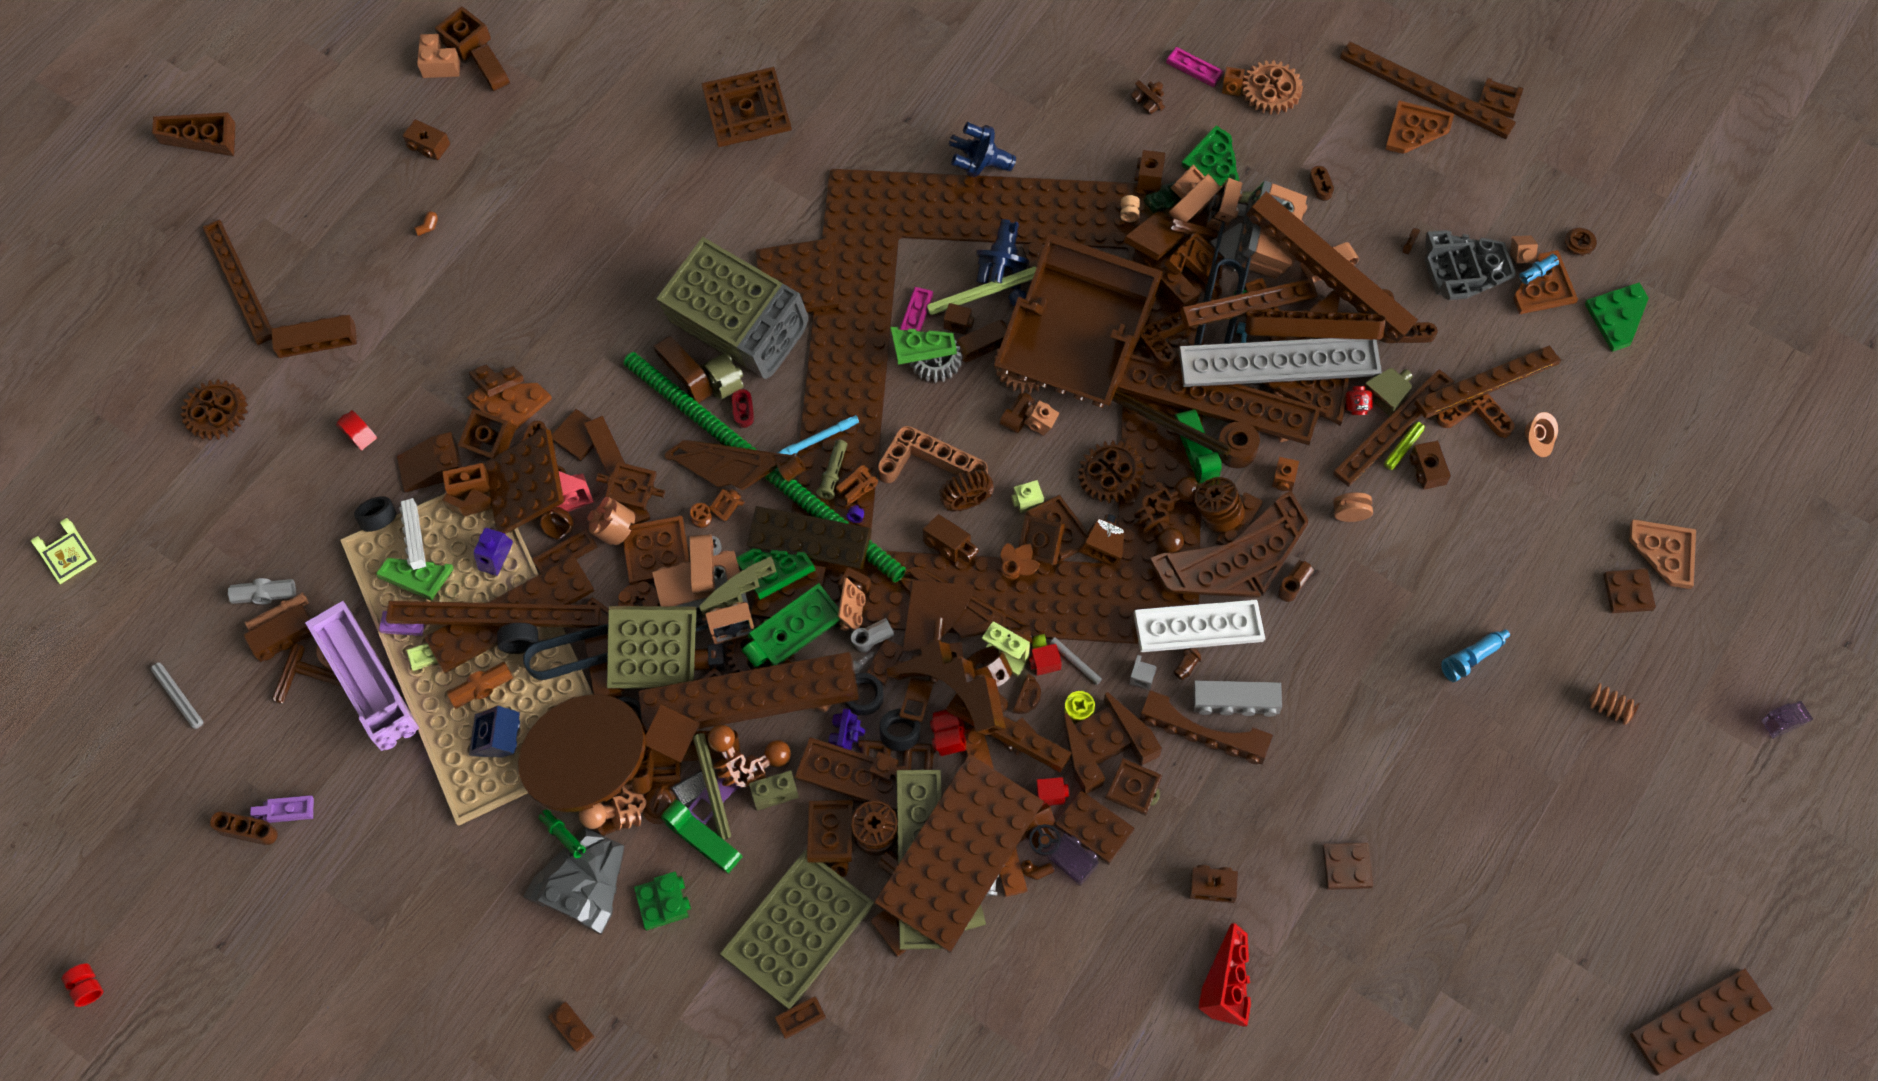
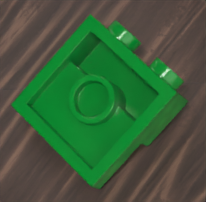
(662, 901)

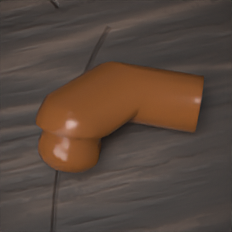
(428, 225)

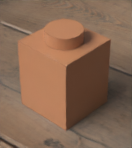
(1523, 249)

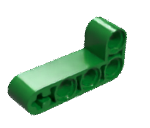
(1202, 460)
(700, 837)

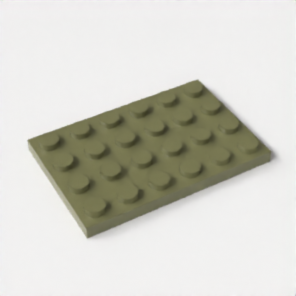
(797, 930)

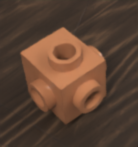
(1040, 417)

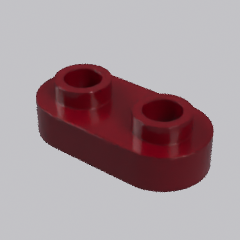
(744, 409)

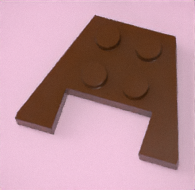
(1197, 256)

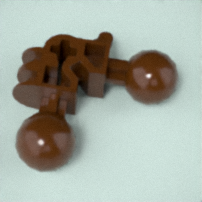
(1170, 538)

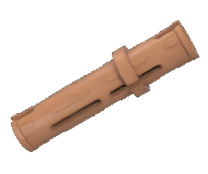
(276, 611)

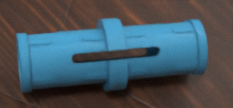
(1539, 268)

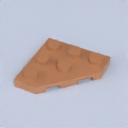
(1667, 550)

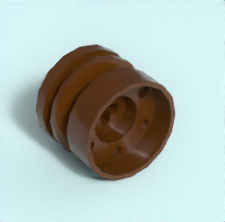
(1219, 504)
(876, 840)

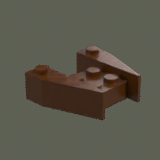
(1103, 738)

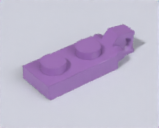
(285, 809)

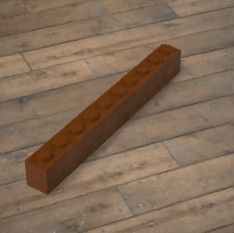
(1330, 265)

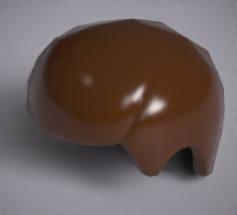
(556, 523)

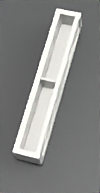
(413, 534)

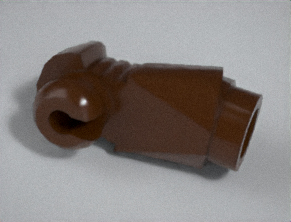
(1186, 666)

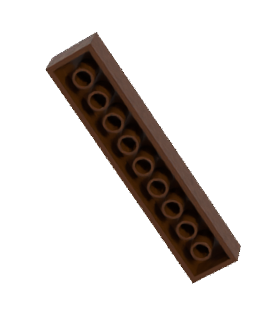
(756, 692)

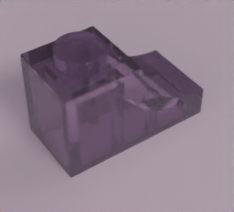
(1786, 718)

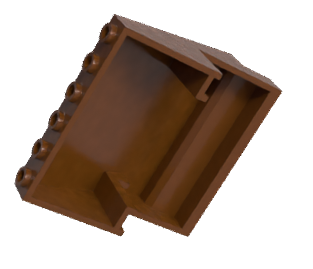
(1079, 320)

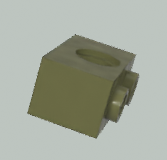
(773, 790)

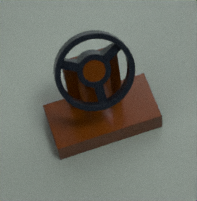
(1038, 831)

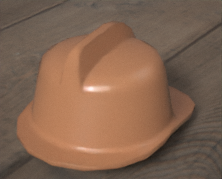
(1542, 434)

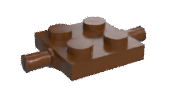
(631, 485)

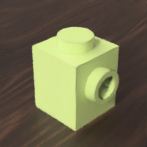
(1027, 496)

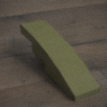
(742, 582)

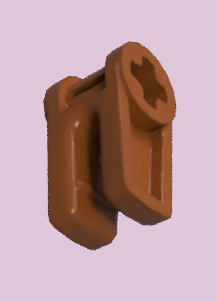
(864, 483)

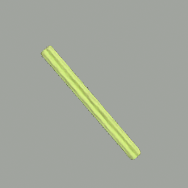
(982, 291)

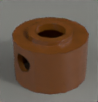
(1240, 455)
(993, 663)

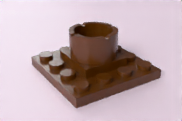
(746, 107)

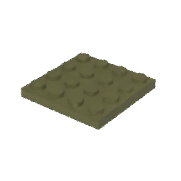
(650, 646)

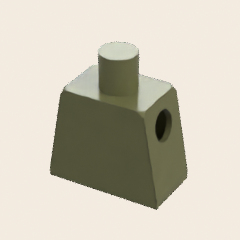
(1390, 389)

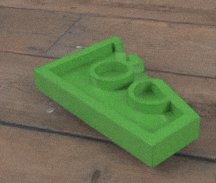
(918, 346)

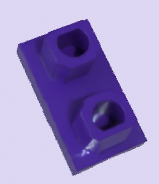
(848, 731)

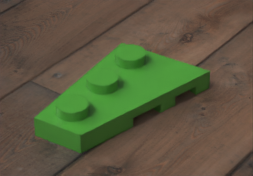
(421, 581)

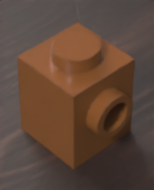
(1285, 474)

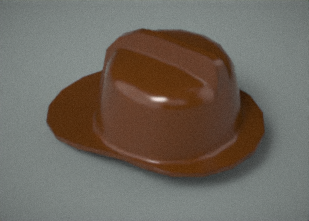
(658, 801)

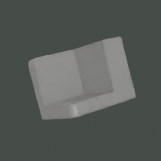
(1142, 674)

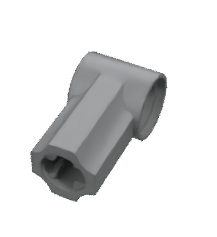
(874, 633)

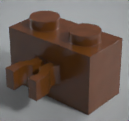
(1213, 884)

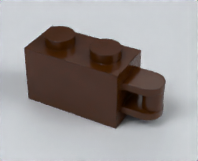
(949, 539)

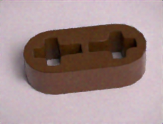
(1325, 182)

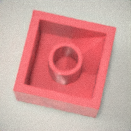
(575, 491)

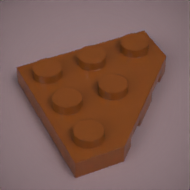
(1416, 126)
(1548, 291)
(513, 404)

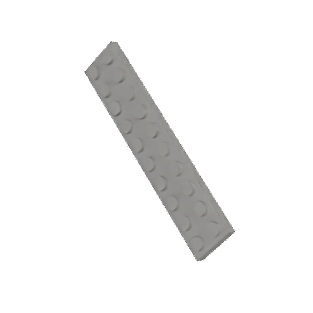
(1278, 361)

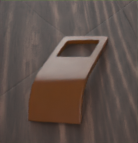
(919, 691)

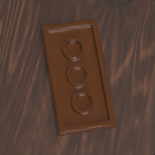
(1154, 236)

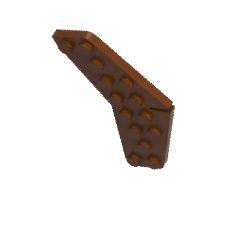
(1232, 566)

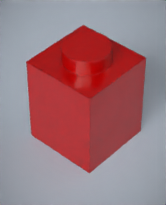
(1045, 659)
(1052, 791)

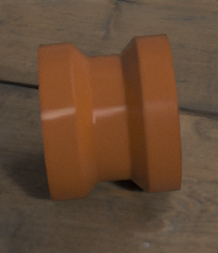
(699, 510)

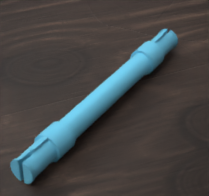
(840, 426)

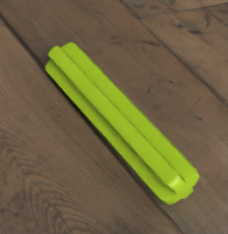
(1404, 445)

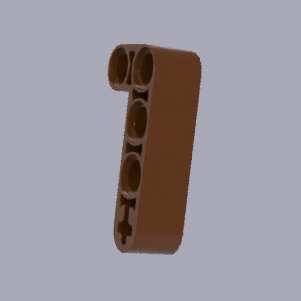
(684, 368)

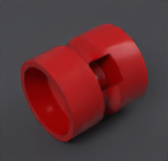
(82, 985)

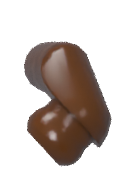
(1035, 872)

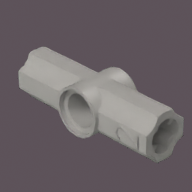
(262, 591)

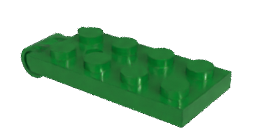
(798, 622)

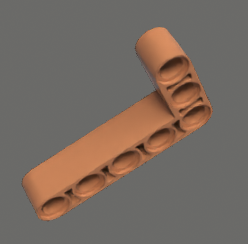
(931, 455)

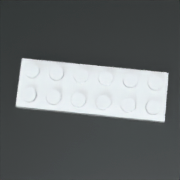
(1199, 625)

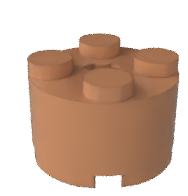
(611, 521)

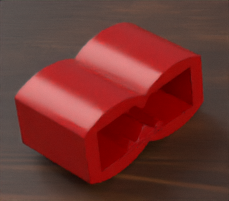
(948, 733)

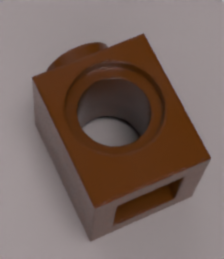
(958, 319)

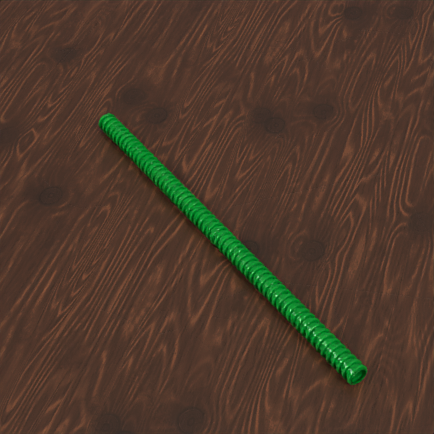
(730, 438)

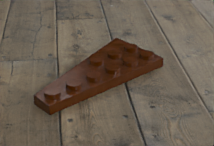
(1323, 393)

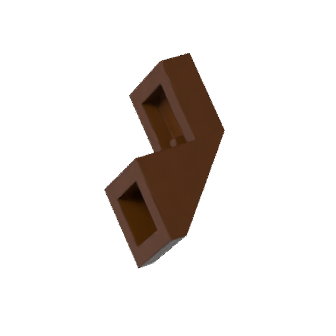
(473, 504)

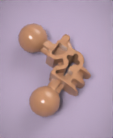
(624, 810)

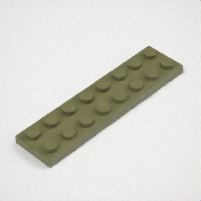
(916, 799)

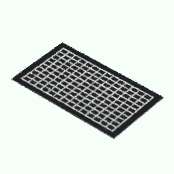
(690, 788)

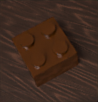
(463, 32)
(486, 434)

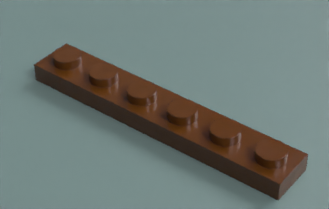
(1019, 738)

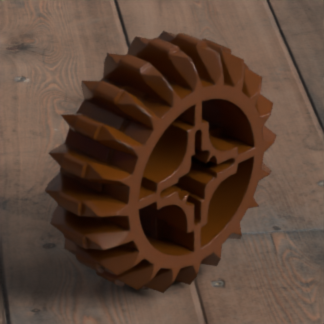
(966, 490)

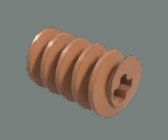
(1612, 704)

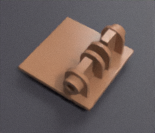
(851, 606)

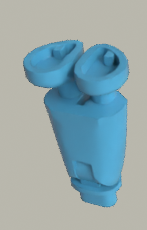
(1460, 663)

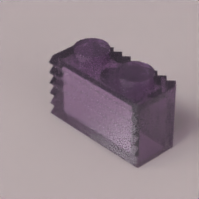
(1074, 859)

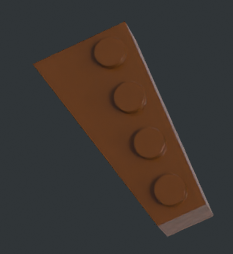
(197, 131)

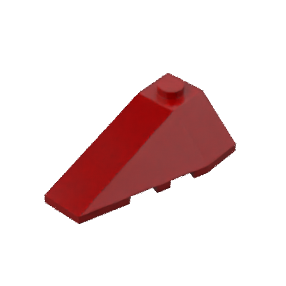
(1224, 989)

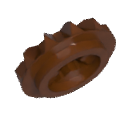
(1574, 235)

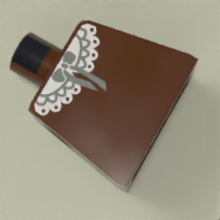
(1104, 541)

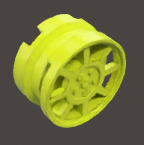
(1079, 706)

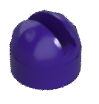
(855, 514)

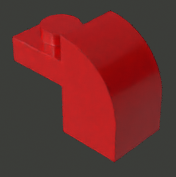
(356, 430)

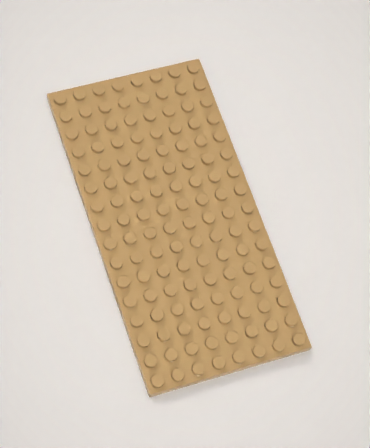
(468, 782)

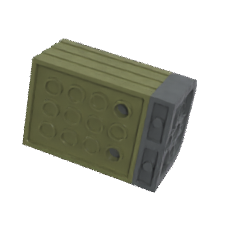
(734, 308)

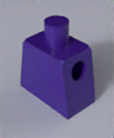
(494, 548)

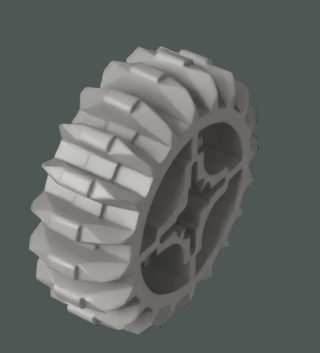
(934, 370)

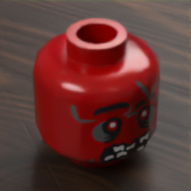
(1359, 400)

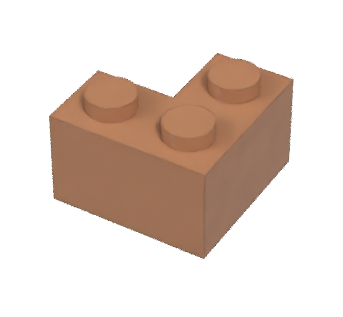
(435, 59)

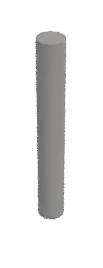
(1077, 662)

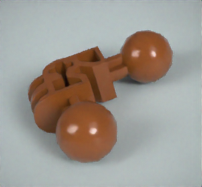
(722, 738)

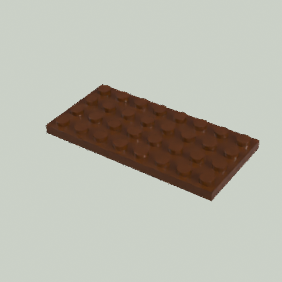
(959, 853)

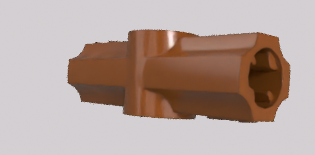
(479, 685)

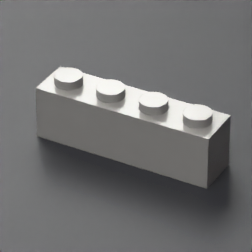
(1237, 697)

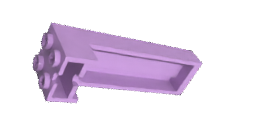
(362, 676)

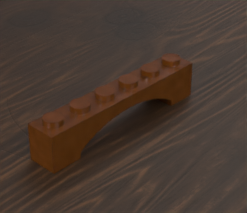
(1249, 745)

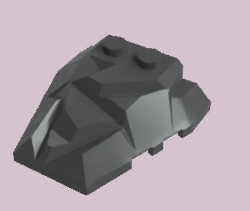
(1465, 265)
(582, 885)

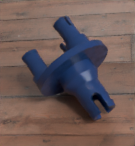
(980, 151)
(1001, 255)

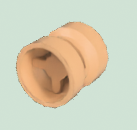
(1130, 209)

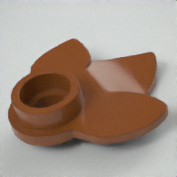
(1020, 559)

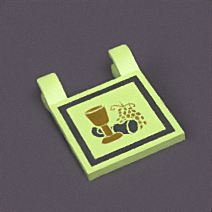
(66, 555)

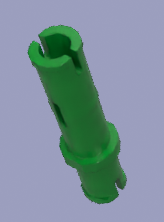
(557, 829)

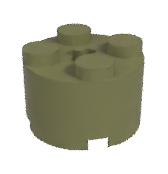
(723, 375)

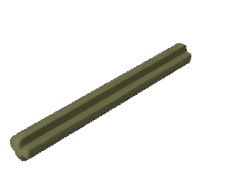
(712, 786)

